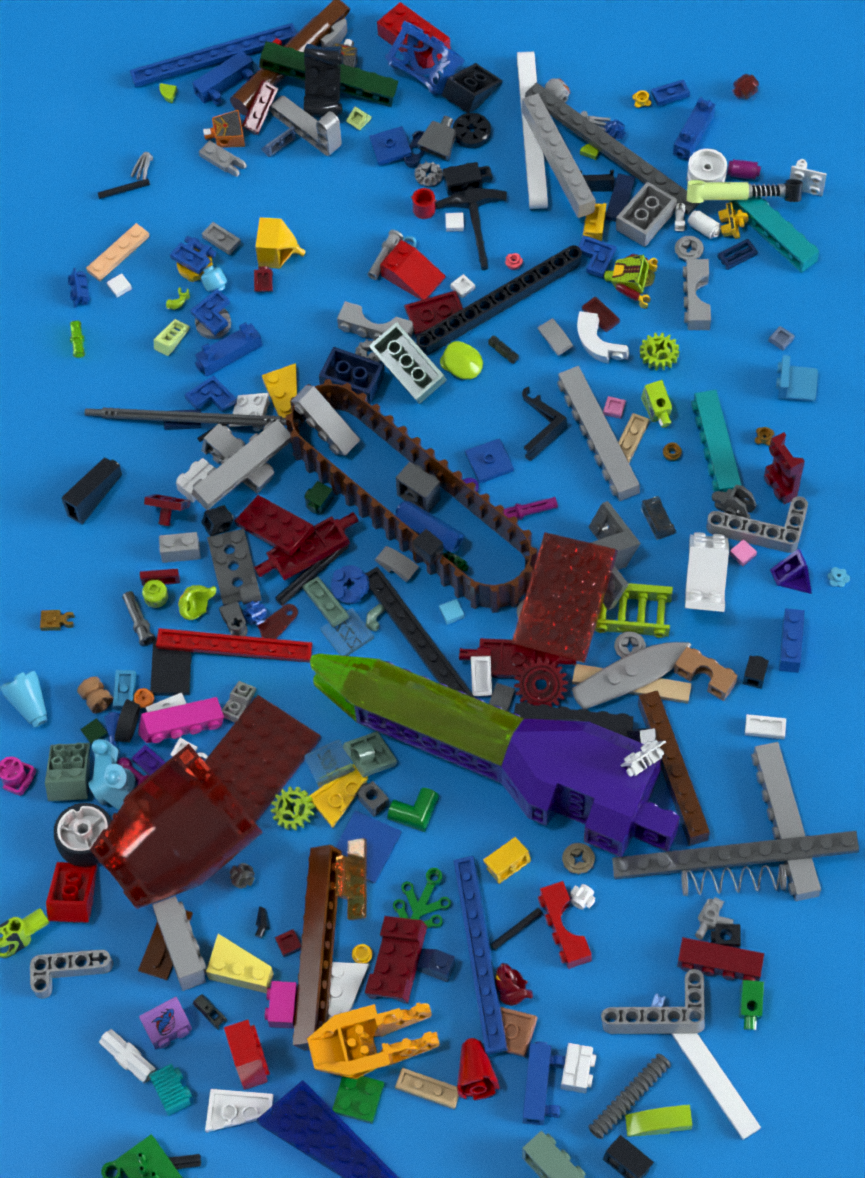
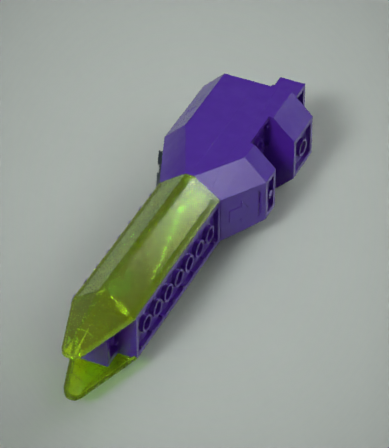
(540, 762)

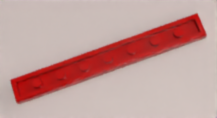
(234, 645)

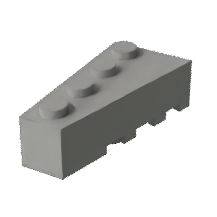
(222, 444)

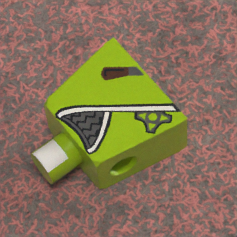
(657, 403)

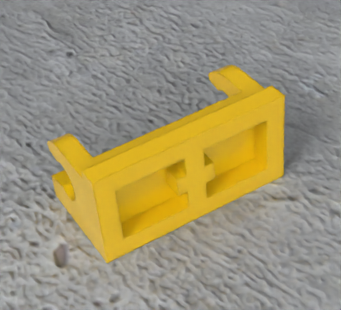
(595, 222)
(507, 860)

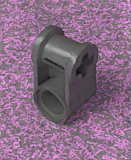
(234, 618)

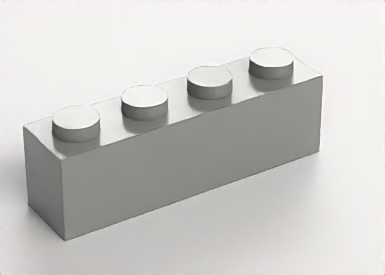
(325, 420)

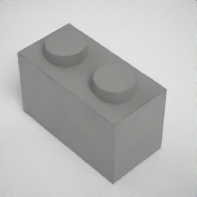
(179, 547)

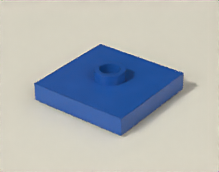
(390, 145)
(489, 460)

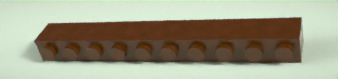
(317, 945)

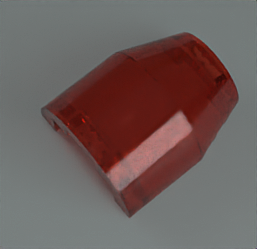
(174, 831)

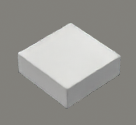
(454, 222)
(119, 285)
(462, 286)

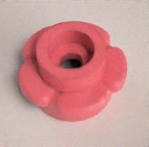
(513, 265)

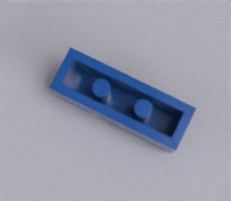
(791, 640)

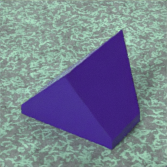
(792, 573)

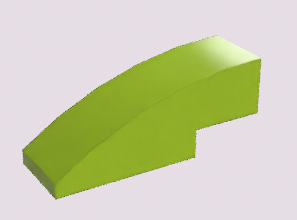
(659, 1121)

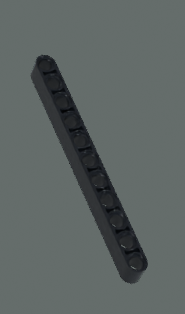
(503, 293)

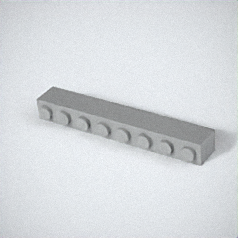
(558, 155)
(599, 434)
(785, 817)

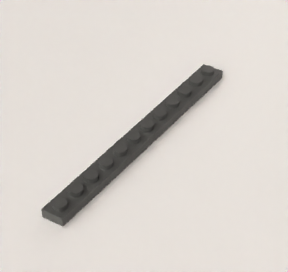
(610, 146)
(735, 855)

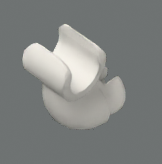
(679, 213)

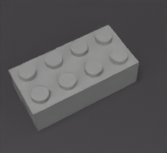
(179, 942)

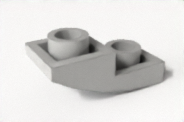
(337, 34)
(555, 336)
(397, 562)
(239, 701)

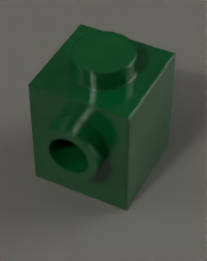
(318, 498)

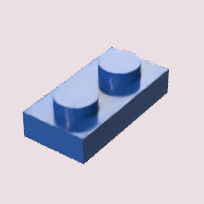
(670, 92)

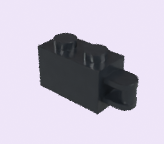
(463, 176)

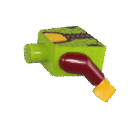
(630, 276)

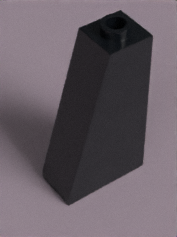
(91, 489)

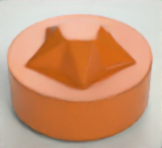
(143, 697)

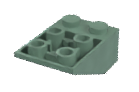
(68, 772)

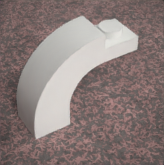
(598, 349)

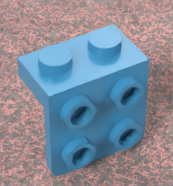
(796, 382)

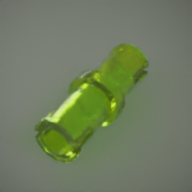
(77, 339)

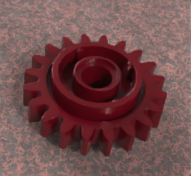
(544, 671)

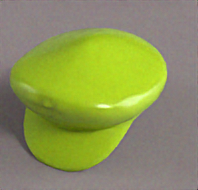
(461, 360)

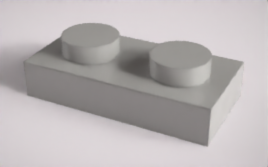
(221, 238)

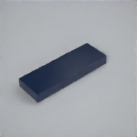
(620, 196)

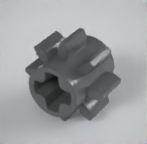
(242, 875)

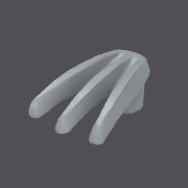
(598, 121)
(143, 162)

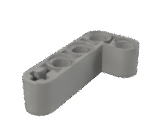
(71, 968)

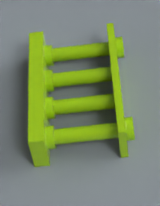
(642, 593)

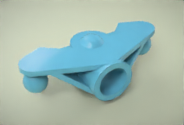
(110, 780)

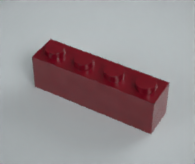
(720, 960)

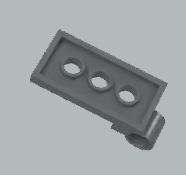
(249, 590)

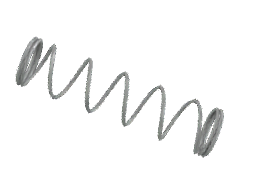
(781, 877)

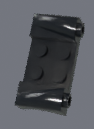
(322, 80)

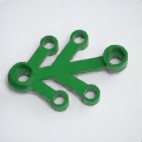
(420, 908)

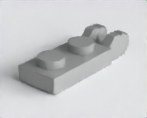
(221, 158)

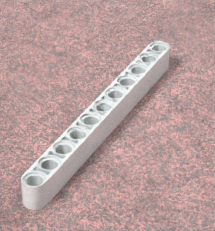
(533, 153)

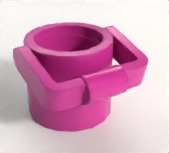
(14, 775)

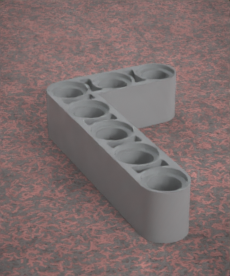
(322, 134)
(763, 529)
(662, 1014)

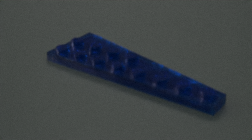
(321, 1134)

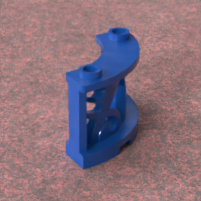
(415, 34)

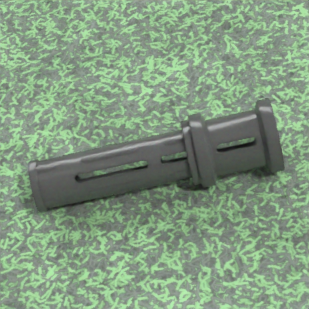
(140, 625)

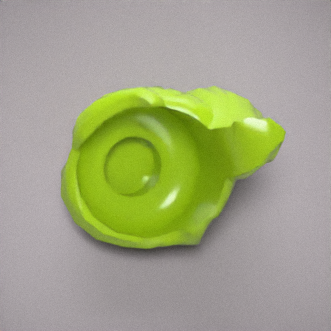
(195, 601)

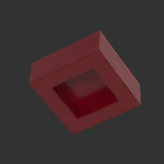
(288, 943)

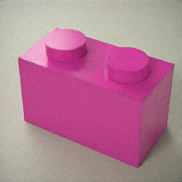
(282, 1004)

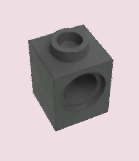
(373, 806)

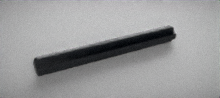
(307, 576)

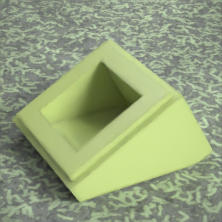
(358, 118)

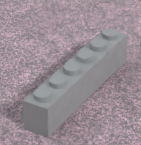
(241, 464)

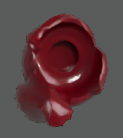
(511, 985)

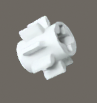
(582, 896)

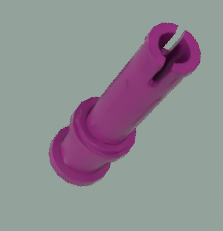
(520, 511)

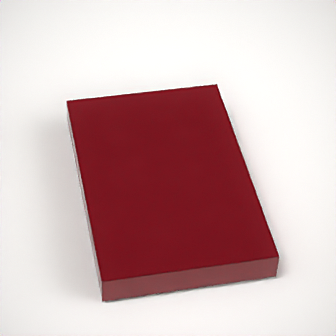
(432, 311)

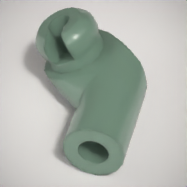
(372, 615)

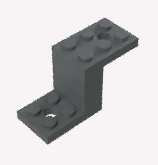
(617, 537)

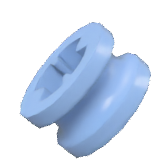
(658, 1001)

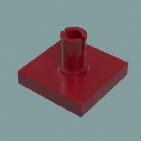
(166, 504)

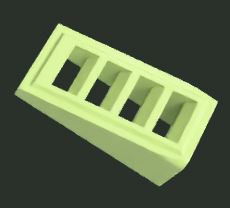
(165, 346)

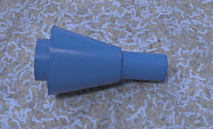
(111, 723)

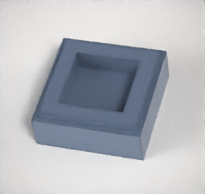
(781, 338)

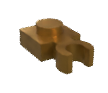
(52, 620)

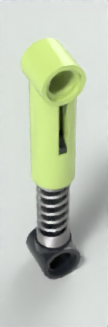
(699, 190)

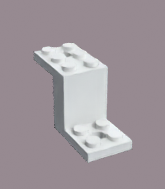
(706, 572)

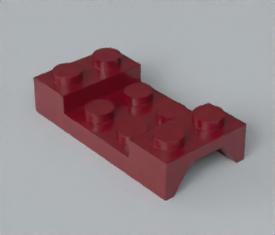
(785, 471)
(397, 959)

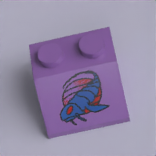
(166, 1023)

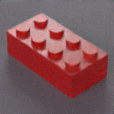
(390, 27)
(247, 1054)

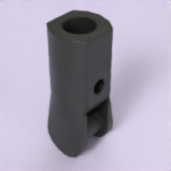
(208, 1010)

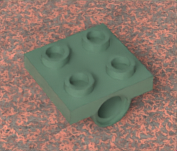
(370, 754)

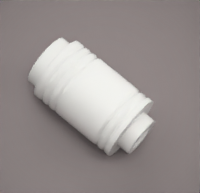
(704, 224)

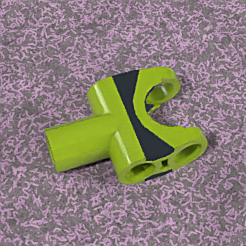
(18, 931)

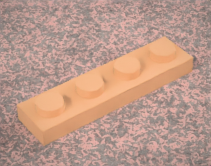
(117, 252)

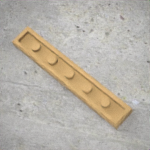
(667, 689)

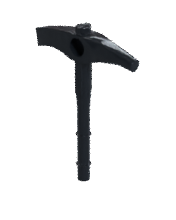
(472, 199)

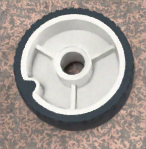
(78, 830)

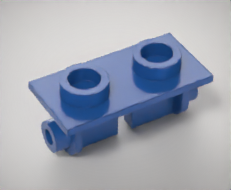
(78, 283)

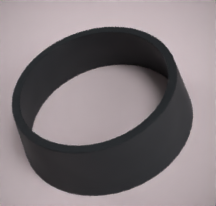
(127, 721)

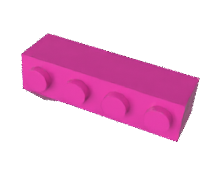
(180, 720)

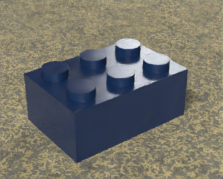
(360, 372)

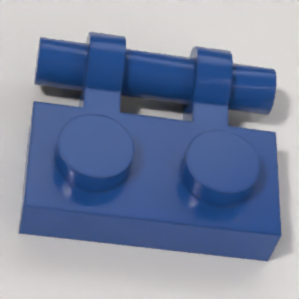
(191, 258)

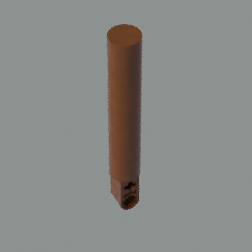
(309, 34)

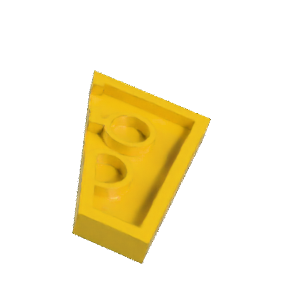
(281, 388)
(337, 795)

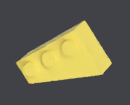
(238, 967)

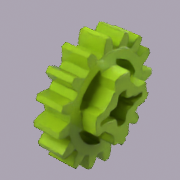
(659, 351)
(299, 805)

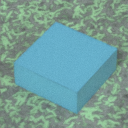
(451, 611)

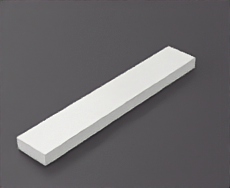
(718, 1084)

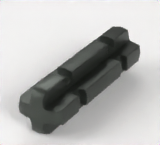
(503, 349)

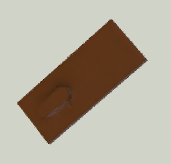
(156, 959)

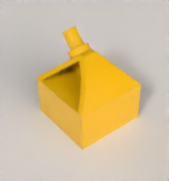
(275, 243)

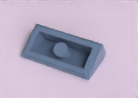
(279, 142)

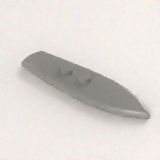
(628, 674)

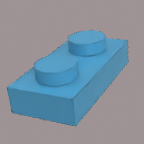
(124, 687)

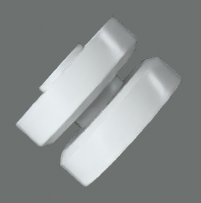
(707, 166)

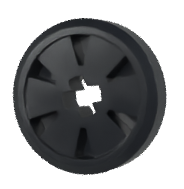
(473, 121)

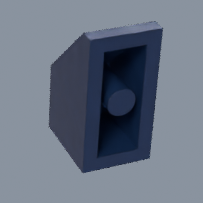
(436, 964)

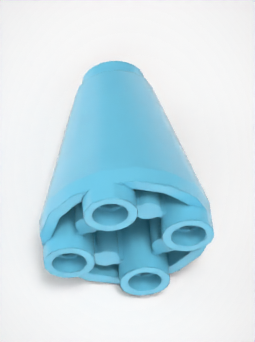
(26, 697)

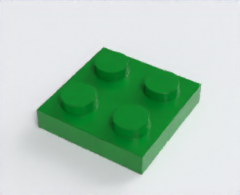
(358, 1098)

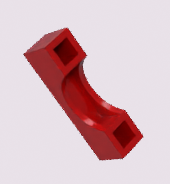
(573, 947)

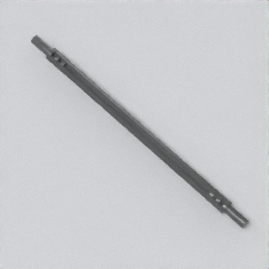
(176, 416)

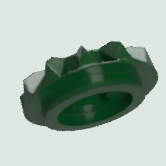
(456, 560)

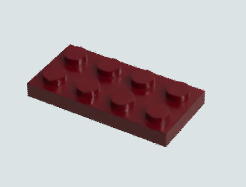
(274, 525)

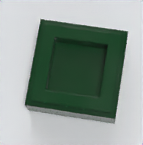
(94, 731)

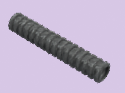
(629, 1096)

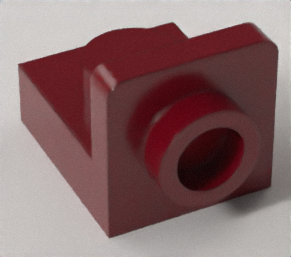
(263, 279)

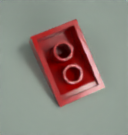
(411, 271)
(71, 893)

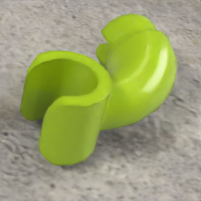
(177, 303)

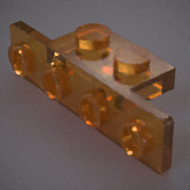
(352, 878)

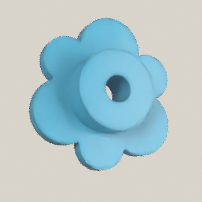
(838, 581)

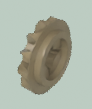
(576, 850)

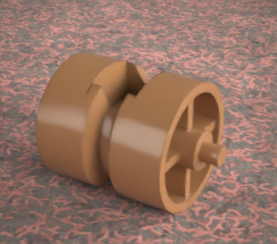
(93, 691)

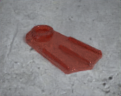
(278, 622)

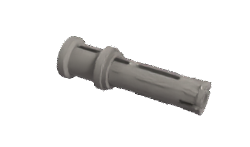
(387, 246)

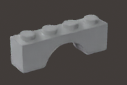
(698, 313)
(352, 320)

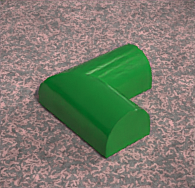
(417, 815)

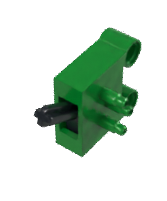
(150, 1161)

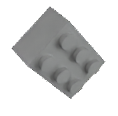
(646, 214)

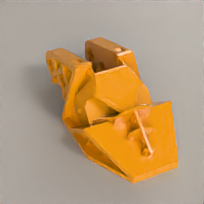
(347, 1044)

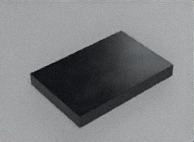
(170, 671)

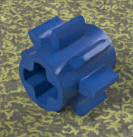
(615, 129)
(254, 613)

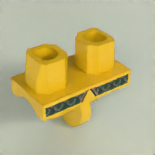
(734, 219)

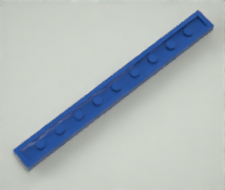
(210, 55)
(480, 955)

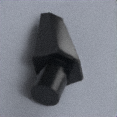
(262, 922)

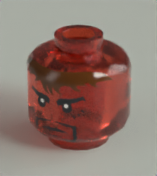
(745, 86)

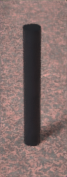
(124, 188)
(516, 929)

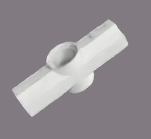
(127, 1055)

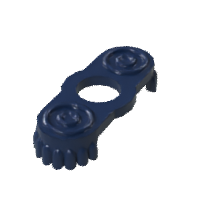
(413, 160)

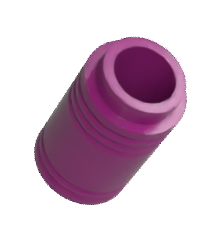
(743, 169)

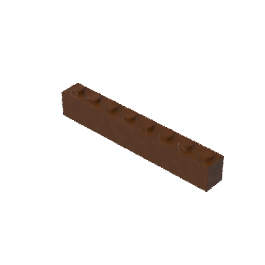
(674, 770)

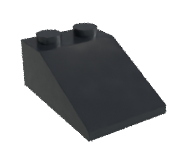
(470, 87)

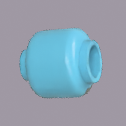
(213, 279)

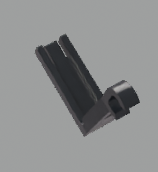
(557, 425)

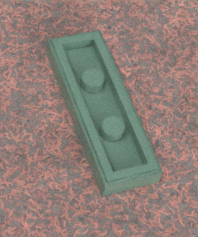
(325, 602)

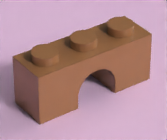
(693, 663)

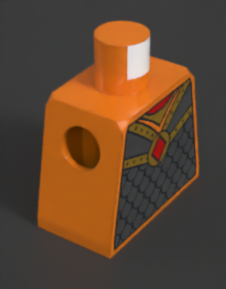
(226, 130)

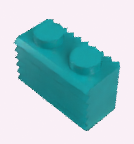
(170, 1090)

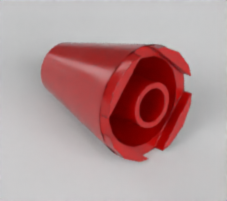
(475, 1072)

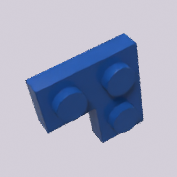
(600, 254)
(208, 312)
(212, 391)

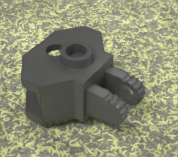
(735, 501)

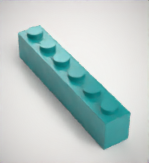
(778, 232)
(716, 441)

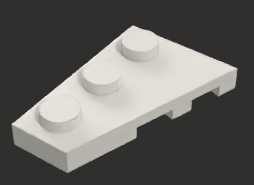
(345, 984)
(235, 1108)

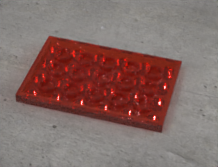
(564, 597)
(261, 754)

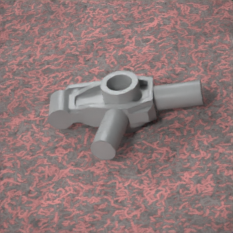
(710, 916)

